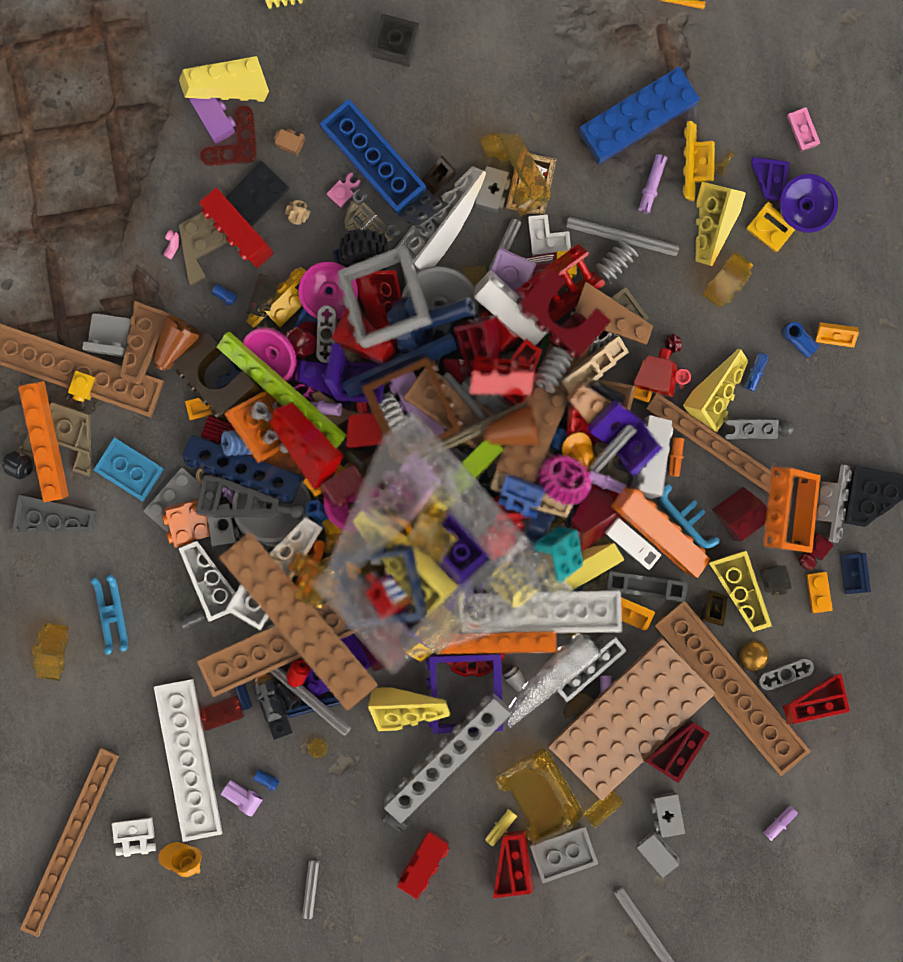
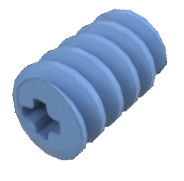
(233, 444)

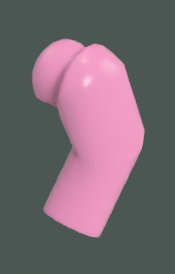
(173, 237)

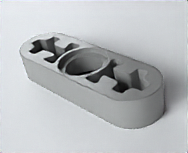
(321, 318)
(797, 664)

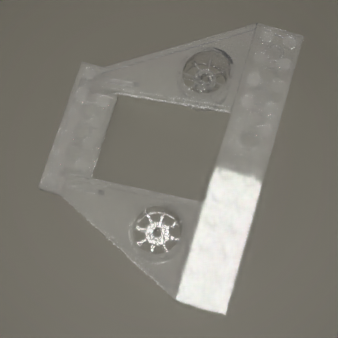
(421, 472)

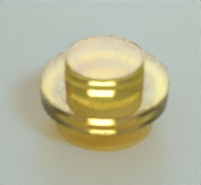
(317, 748)

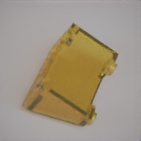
(533, 189)
(541, 796)

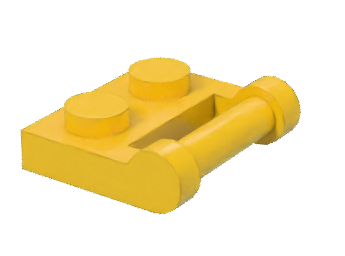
(767, 231)

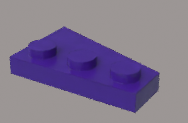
(313, 376)

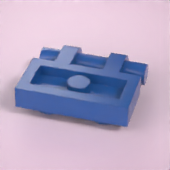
(523, 492)

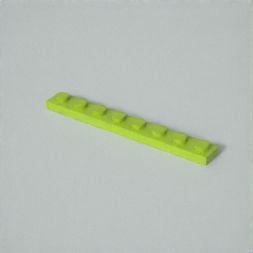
(277, 386)

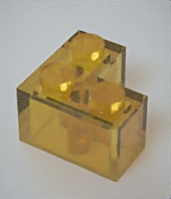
(730, 278)
(429, 535)
(309, 570)
(50, 651)

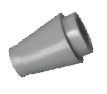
(514, 678)

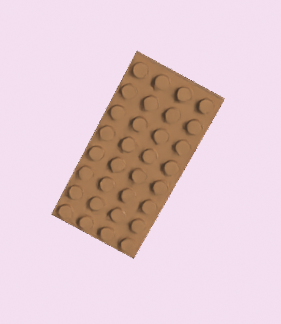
(631, 719)

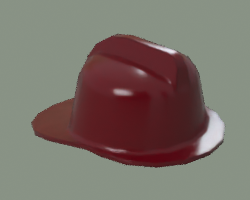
(303, 339)

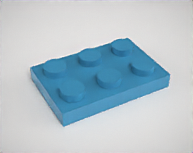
(129, 469)

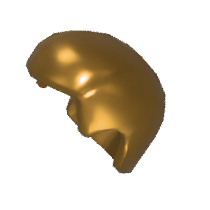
(754, 655)

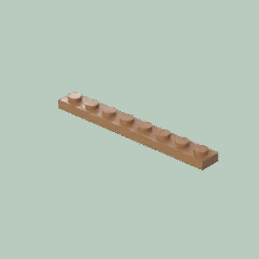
(711, 442)

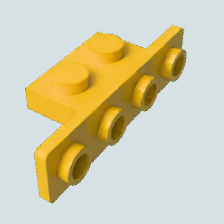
(699, 161)
(285, 301)

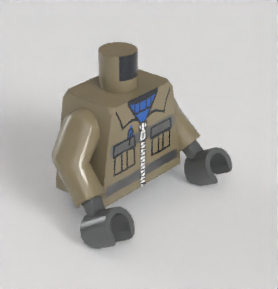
(360, 217)

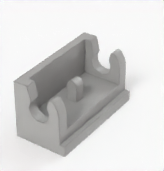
(658, 853)

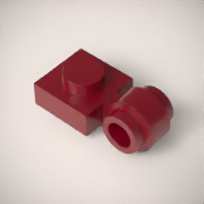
(820, 549)

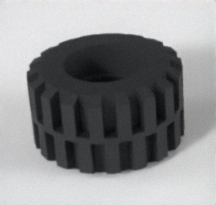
(362, 246)

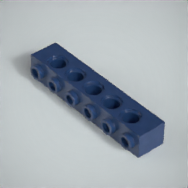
(198, 447)

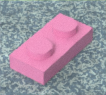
(803, 129)

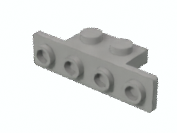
(832, 502)

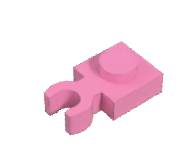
(341, 192)

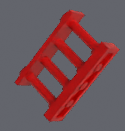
(570, 298)

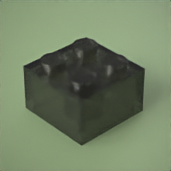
(395, 40)

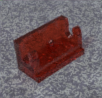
(221, 713)

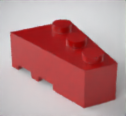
(514, 867)

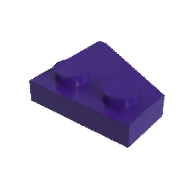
(770, 176)

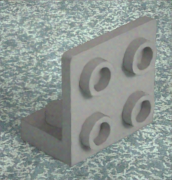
(108, 335)

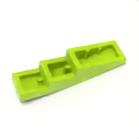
(481, 458)

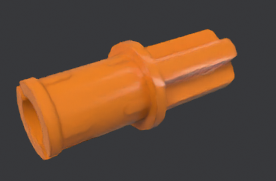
(676, 457)

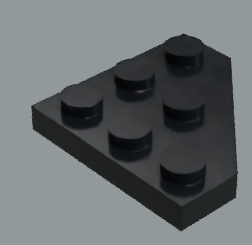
(872, 495)

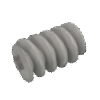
(615, 261)
(551, 369)

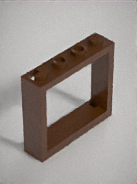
(438, 384)

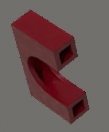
(574, 340)

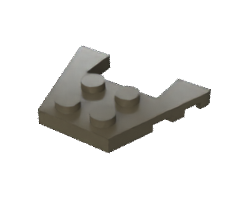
(199, 239)
(73, 432)

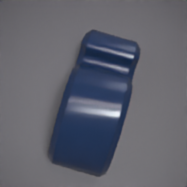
(539, 527)

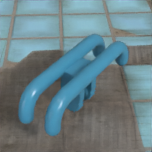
(686, 525)
(110, 614)

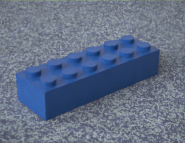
(639, 115)
(373, 157)

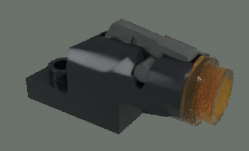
(272, 706)

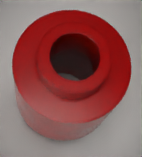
(298, 672)

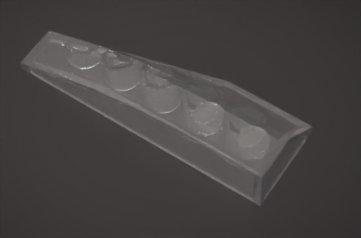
(554, 674)

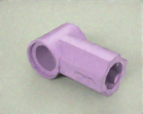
(245, 800)

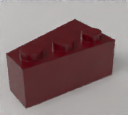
(478, 338)
(678, 751)

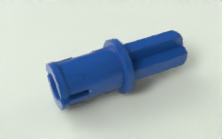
(756, 372)

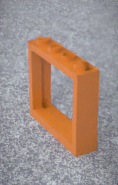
(804, 512)

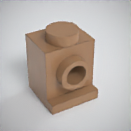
(289, 141)

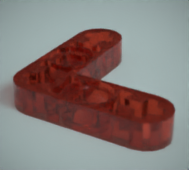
(238, 149)

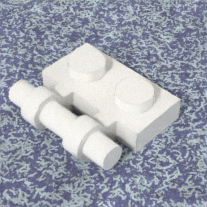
(133, 830)

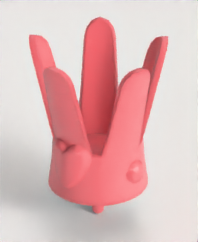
(682, 377)

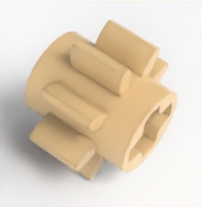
(297, 212)

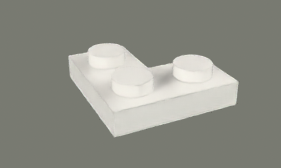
(542, 240)

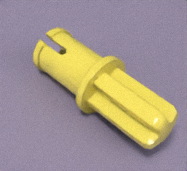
(500, 827)

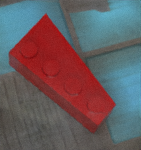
(236, 228)
(378, 294)
(306, 444)

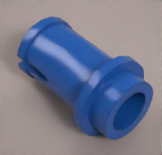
(224, 294)
(266, 780)

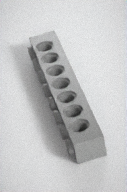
(400, 808)

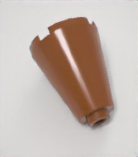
(173, 341)
(514, 429)

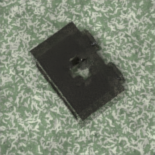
(776, 579)

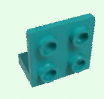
(565, 551)

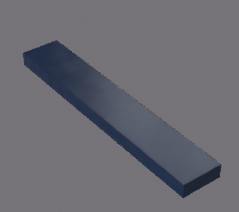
(431, 350)

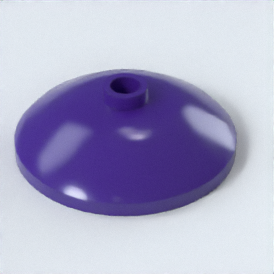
(819, 197)

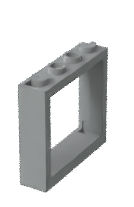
(372, 265)

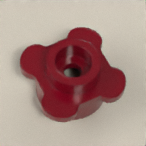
(673, 343)

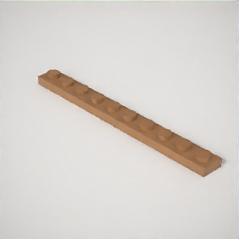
(69, 842)

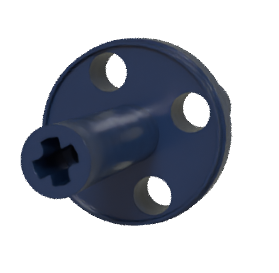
(404, 309)

